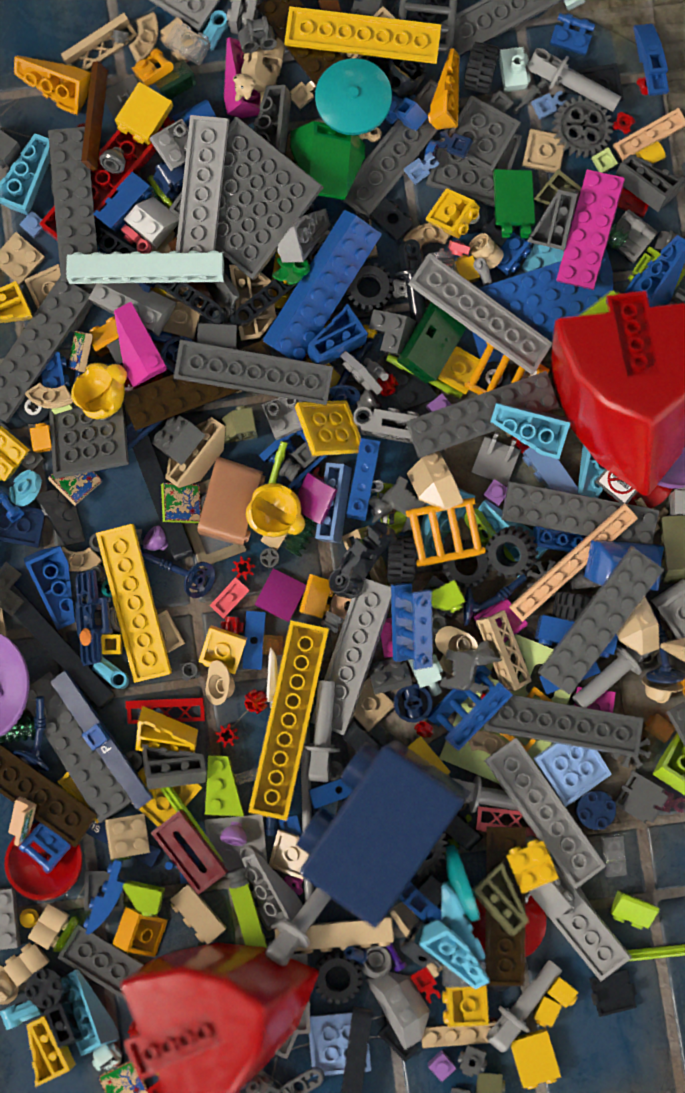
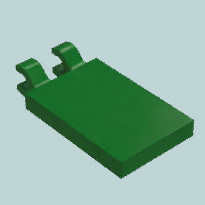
(514, 201)

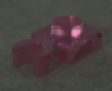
(670, 802)

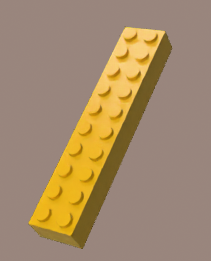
(288, 720)

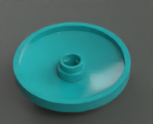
(353, 96)
(459, 883)

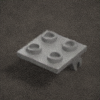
(496, 460)

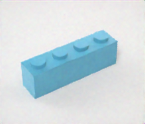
(26, 175)

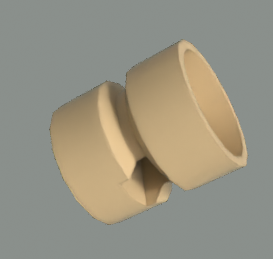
(484, 247)

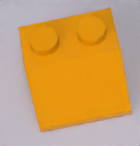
(103, 336)
(316, 597)
(139, 933)

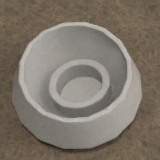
(378, 963)

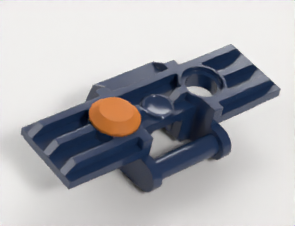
(87, 629)

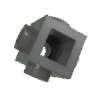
(472, 1053)
(262, 1085)

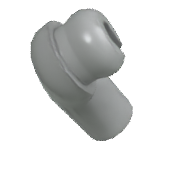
(482, 268)

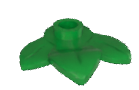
(291, 271)

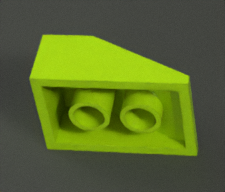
(672, 765)

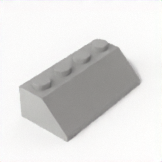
(151, 307)

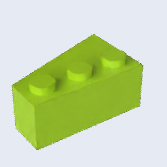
(221, 788)

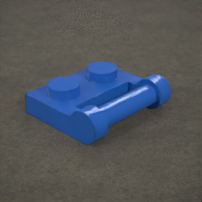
(49, 842)

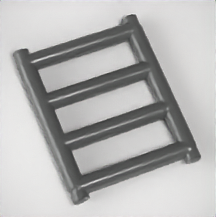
(448, 29)

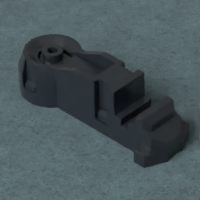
(358, 560)

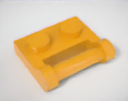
(148, 72)

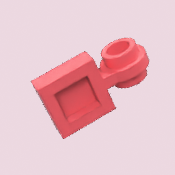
(132, 237)
(458, 248)

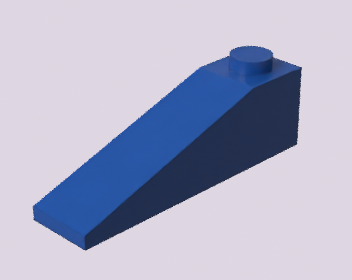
(661, 275)
(51, 576)

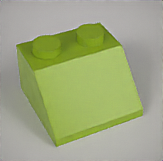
(447, 597)
(145, 897)
(634, 910)

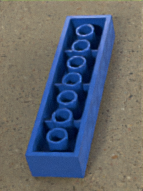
(323, 286)

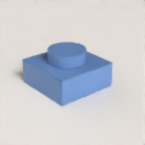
(31, 224)

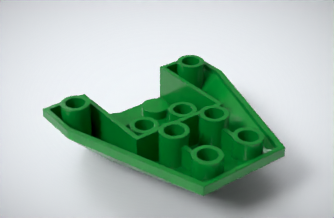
(328, 157)

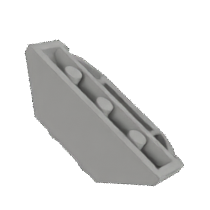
(401, 1005)

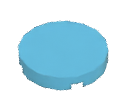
(25, 488)

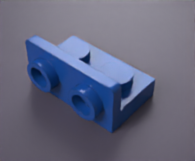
(514, 251)
(54, 373)

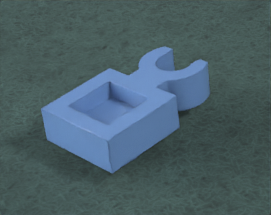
(546, 104)
(420, 169)

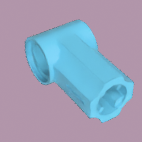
(215, 31)
(110, 672)
(15, 1015)

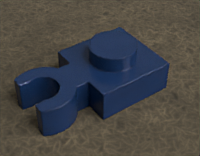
(457, 145)

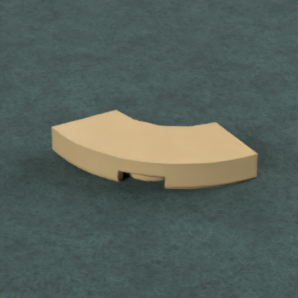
(146, 37)
(427, 234)
(49, 397)
(82, 560)
(486, 742)

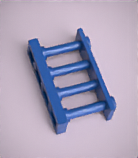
(270, 452)
(363, 479)
(411, 625)
(477, 717)

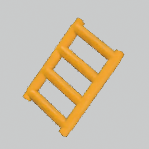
(471, 385)
(441, 556)

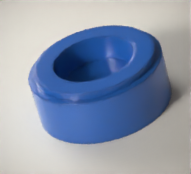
(432, 147)

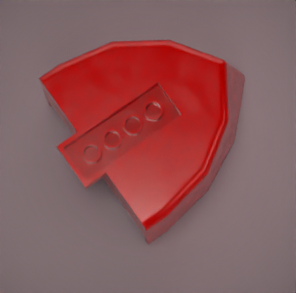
(625, 385)
(213, 1015)

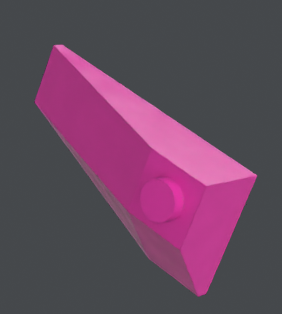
(234, 63)
(137, 349)

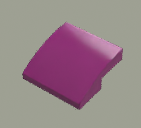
(316, 498)
(280, 595)

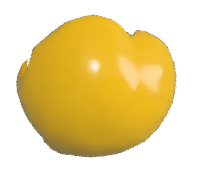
(100, 390)
(275, 511)

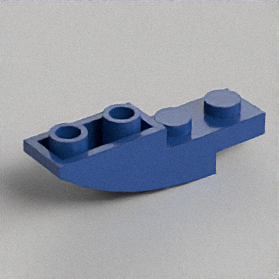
(653, 59)
(104, 903)
(420, 904)

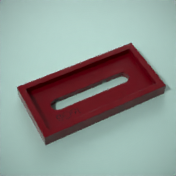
(186, 865)

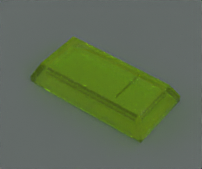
(67, 933)

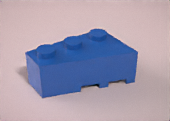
(130, 192)
(341, 335)

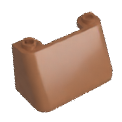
(227, 500)

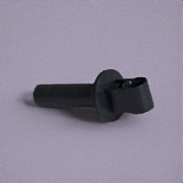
(409, 266)

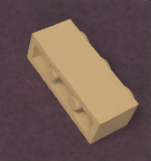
(197, 914)

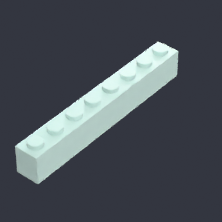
(145, 268)

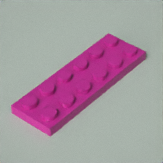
(590, 229)

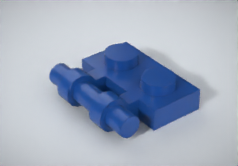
(571, 39)

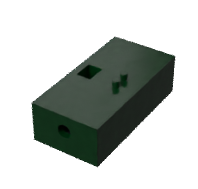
(431, 344)

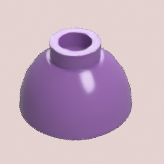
(155, 539)
(234, 834)

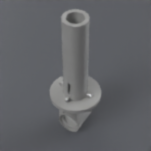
(558, 72)
(627, 660)
(321, 747)
(485, 796)
(293, 934)
(513, 1019)

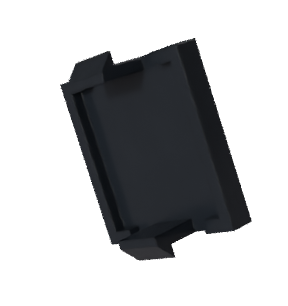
(613, 993)

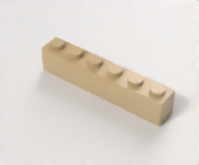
(345, 934)

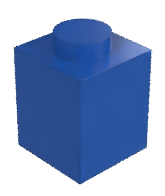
(410, 114)

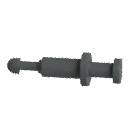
(534, 91)

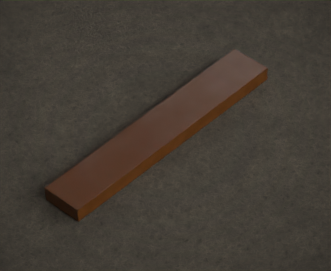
(94, 116)

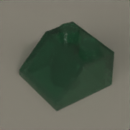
(176, 81)

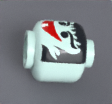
(106, 1057)

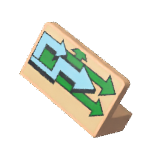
(22, 819)

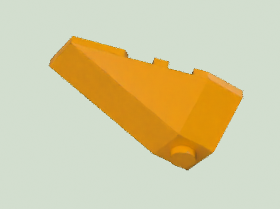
(60, 82)
(446, 97)

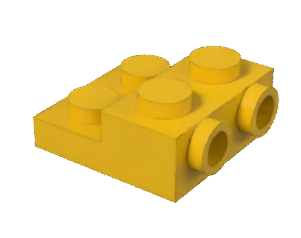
(453, 213)
(11, 454)
(224, 647)
(532, 866)
(465, 1006)

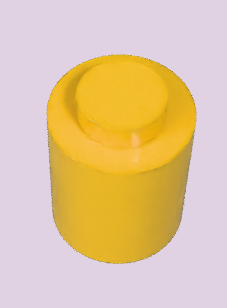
(652, 153)

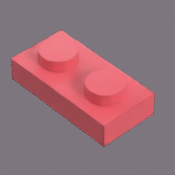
(229, 598)

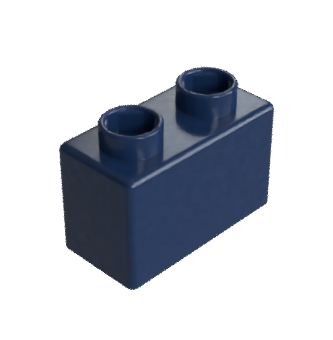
(381, 830)

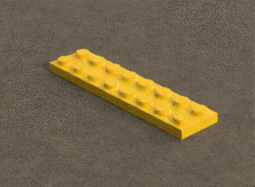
(362, 35)
(134, 603)

